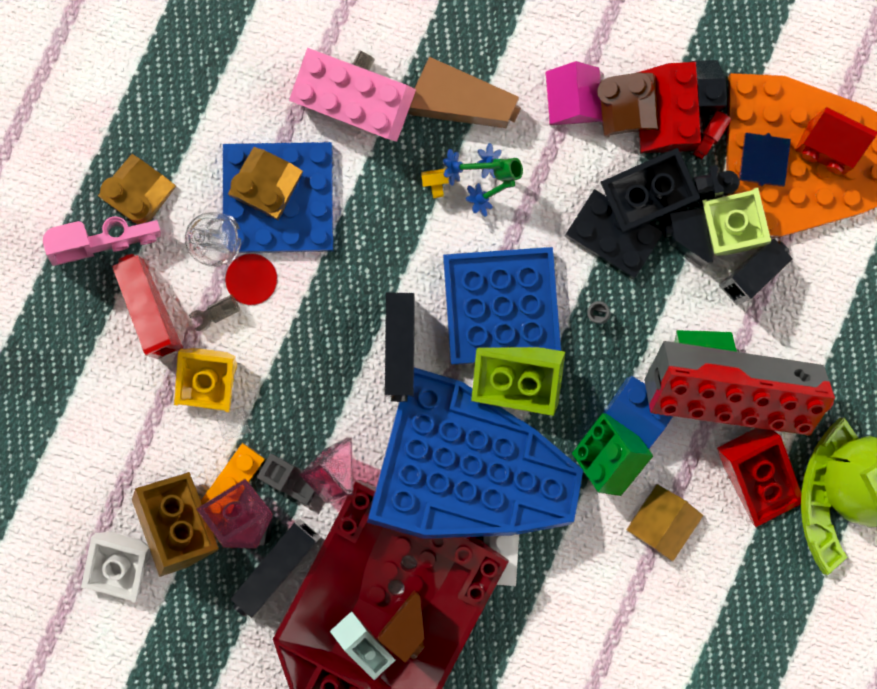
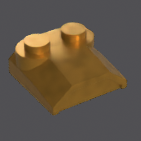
(265, 182)
(136, 190)

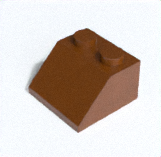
(405, 630)

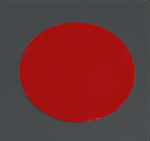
(251, 279)

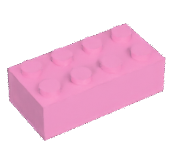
(352, 94)

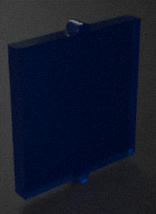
(764, 159)

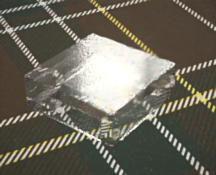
(233, 423)

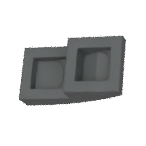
(286, 479)

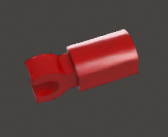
(712, 133)

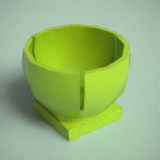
(853, 484)

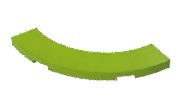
(815, 503)

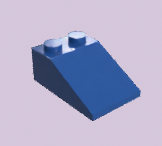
(632, 410)

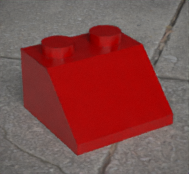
(835, 141)

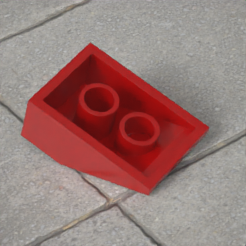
(761, 474)

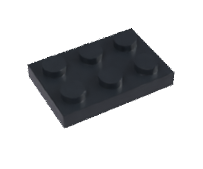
(601, 235)

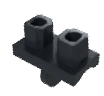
(716, 185)

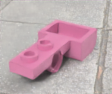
(72, 242)

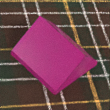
(573, 94)

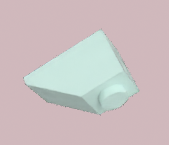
(362, 645)

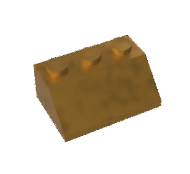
(172, 524)

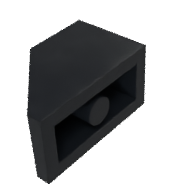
(711, 87)
(689, 235)

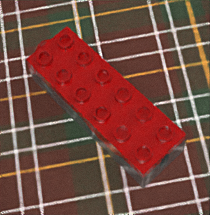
(738, 388)

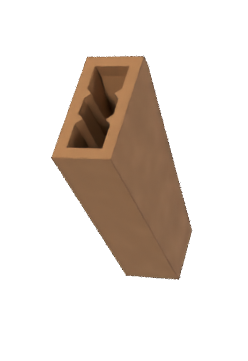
(459, 97)

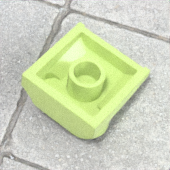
(736, 223)

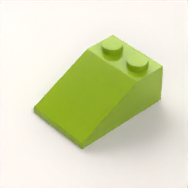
(519, 378)

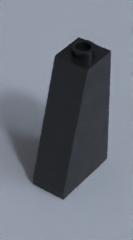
(399, 346)
(275, 568)

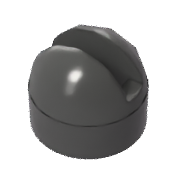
(599, 307)

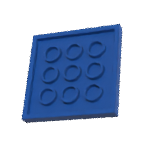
(308, 216)
(500, 301)

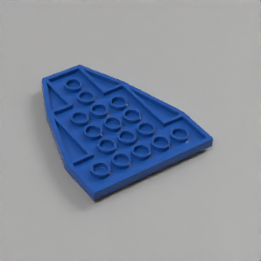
(469, 469)

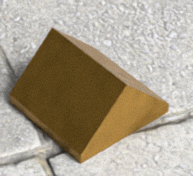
(665, 522)

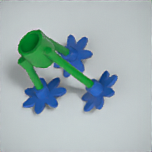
(502, 169)

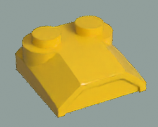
(204, 378)

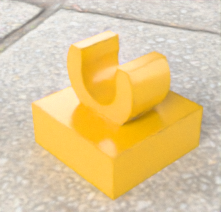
(435, 179)

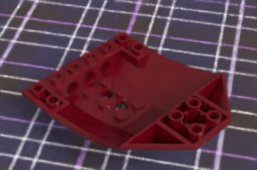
(355, 575)

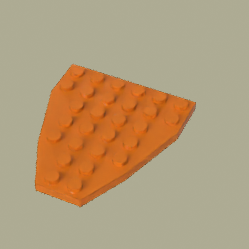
(810, 191)

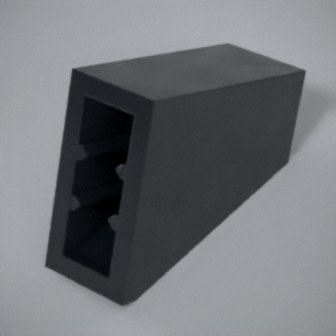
(756, 272)

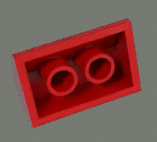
(676, 110)

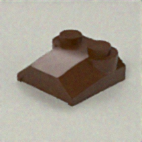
(628, 103)

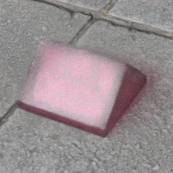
(332, 472)
(237, 516)

